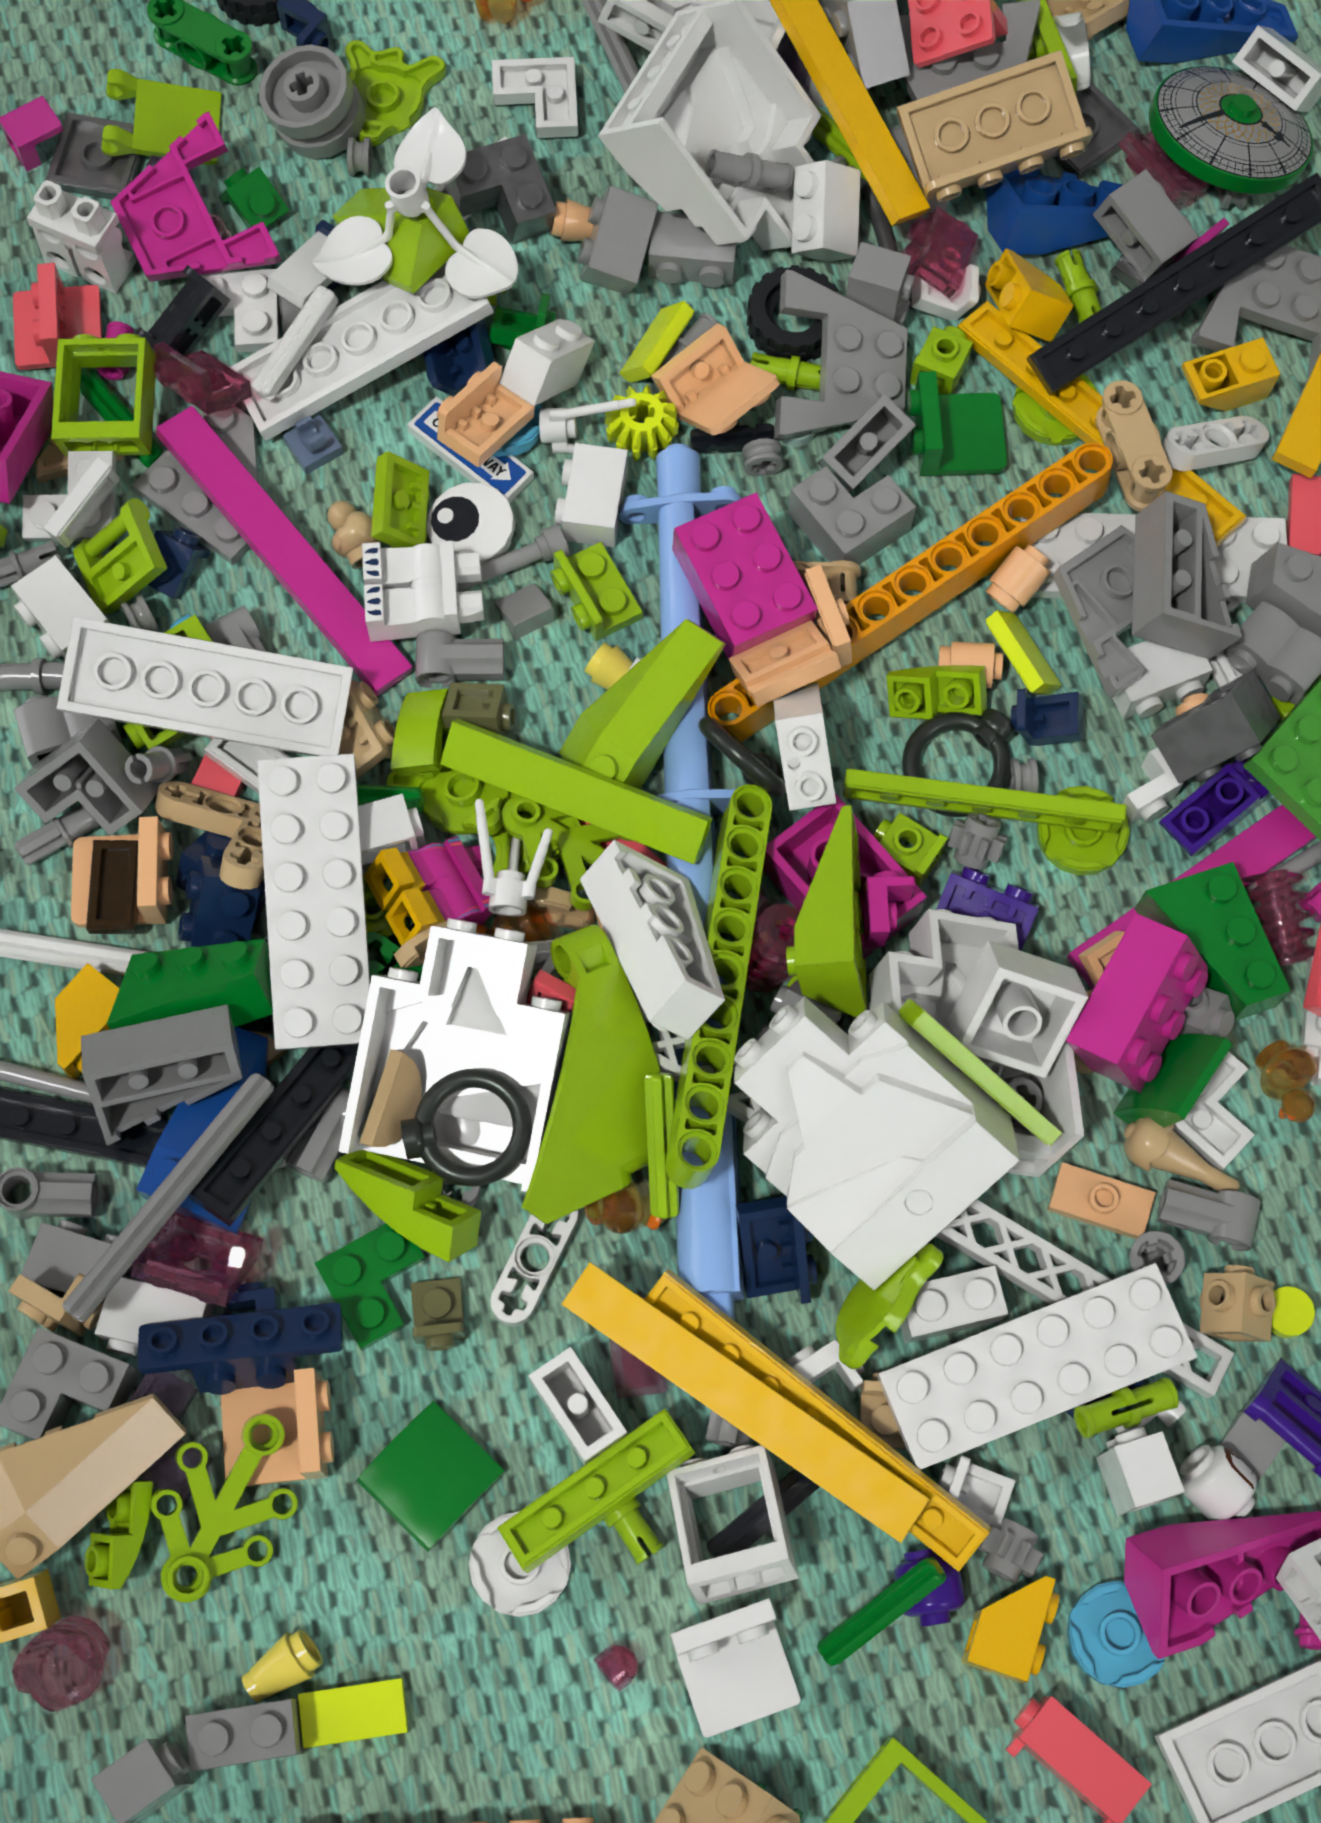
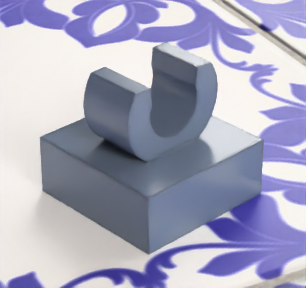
(312, 443)

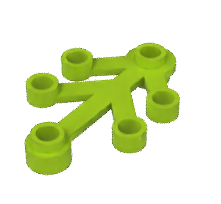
(573, 843)
(219, 1515)

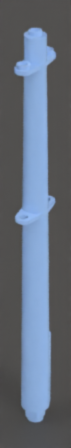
(707, 1216)

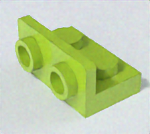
(400, 502)
(597, 591)

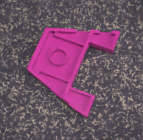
(171, 223)

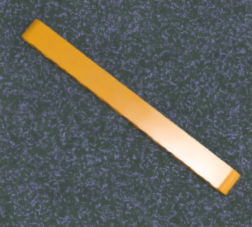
(940, 586)

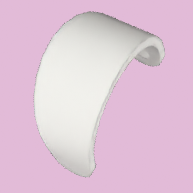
(1075, 39)

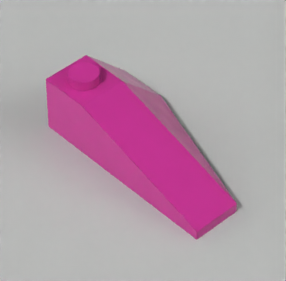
(1204, 1571)

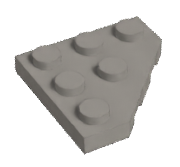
(181, 499)

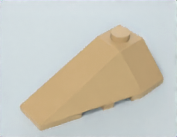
(73, 1474)

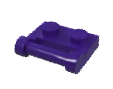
(1291, 1410)

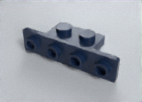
(241, 1347)

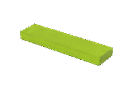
(978, 1072)
(595, 1491)

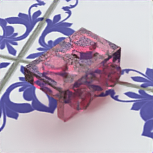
(1147, 154)
(940, 250)
(200, 379)

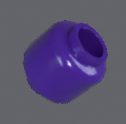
(938, 1604)

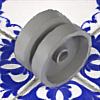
(312, 101)

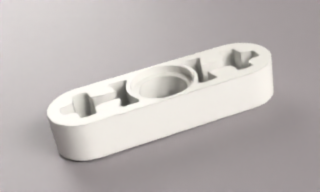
(1224, 432)
(531, 1297)

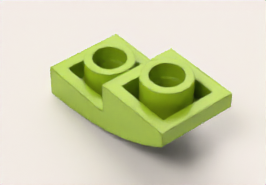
(935, 689)
(419, 733)
(115, 1552)

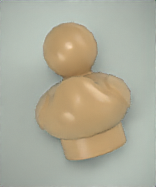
(351, 530)

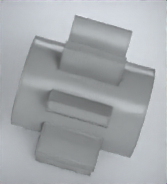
(977, 840)
(1011, 1551)

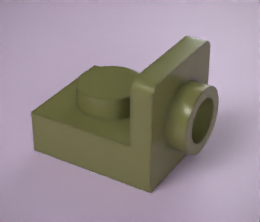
(480, 705)
(438, 1313)

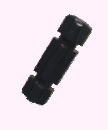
(731, 440)

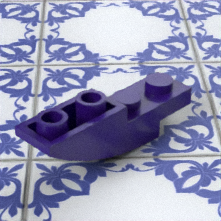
(1215, 807)

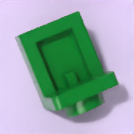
(253, 197)
(511, 323)

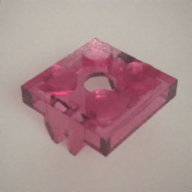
(188, 1238)

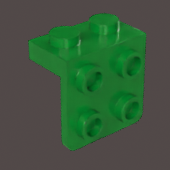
(956, 430)

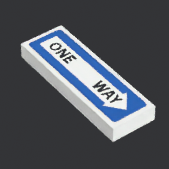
(500, 472)

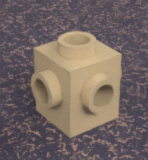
(1237, 1305)

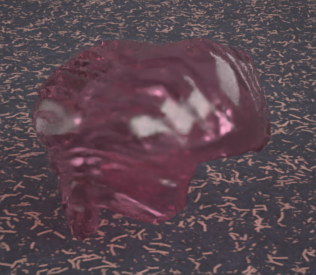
(63, 1663)

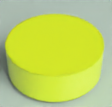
(1292, 1312)

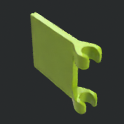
(160, 114)

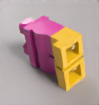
(429, 886)

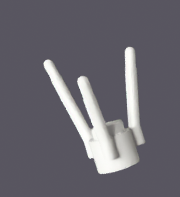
(560, 424)
(509, 890)

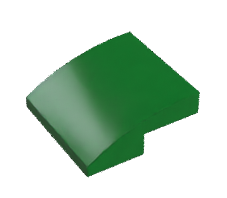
(1183, 1075)
(430, 1475)

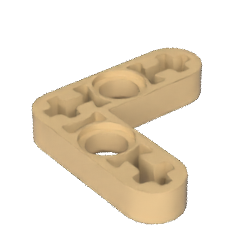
(222, 815)

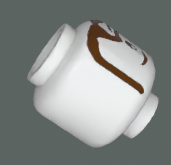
(1218, 1483)

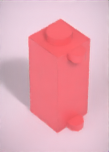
(1078, 1758)

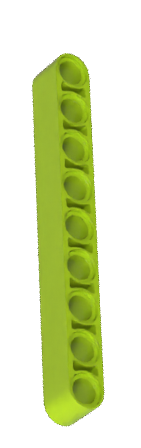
(731, 961)

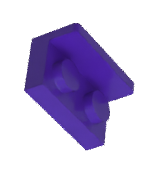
(973, 896)

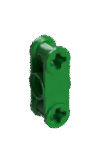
(203, 40)

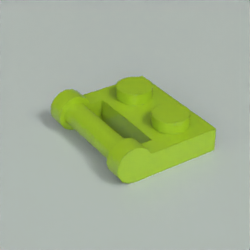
(127, 566)

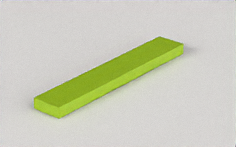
(576, 791)
(983, 799)

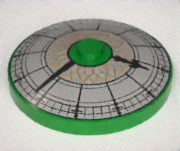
(1230, 130)

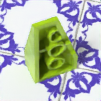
(415, 242)
(639, 713)
(829, 926)

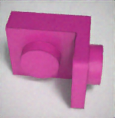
(880, 907)

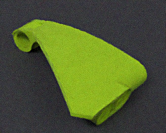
(599, 1103)

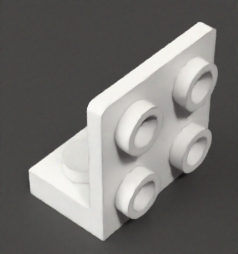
(735, 1668)

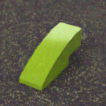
(411, 1202)

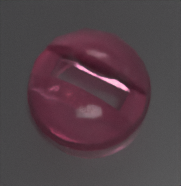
(617, 1665)

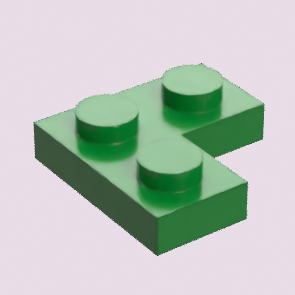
(357, 1278)

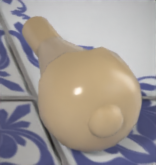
(1163, 1149)

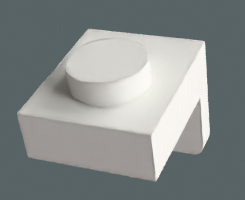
(934, 302)
(1152, 798)
(816, 1364)
(978, 1489)

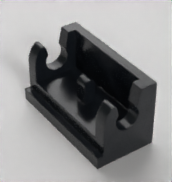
(187, 315)

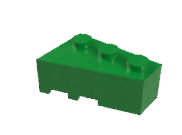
(1226, 933)
(195, 980)

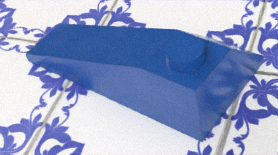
(1200, 28)
(1044, 212)
(189, 1124)

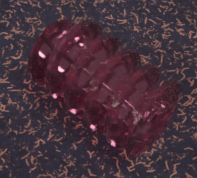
(1281, 914)
(768, 950)

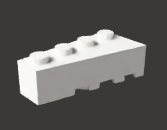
(656, 937)

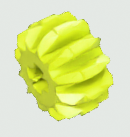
(656, 431)

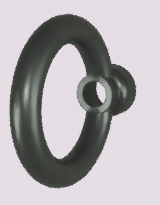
(989, 730)
(754, 772)
(420, 1133)

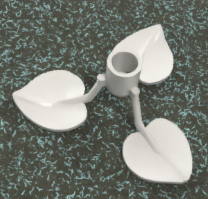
(433, 155)

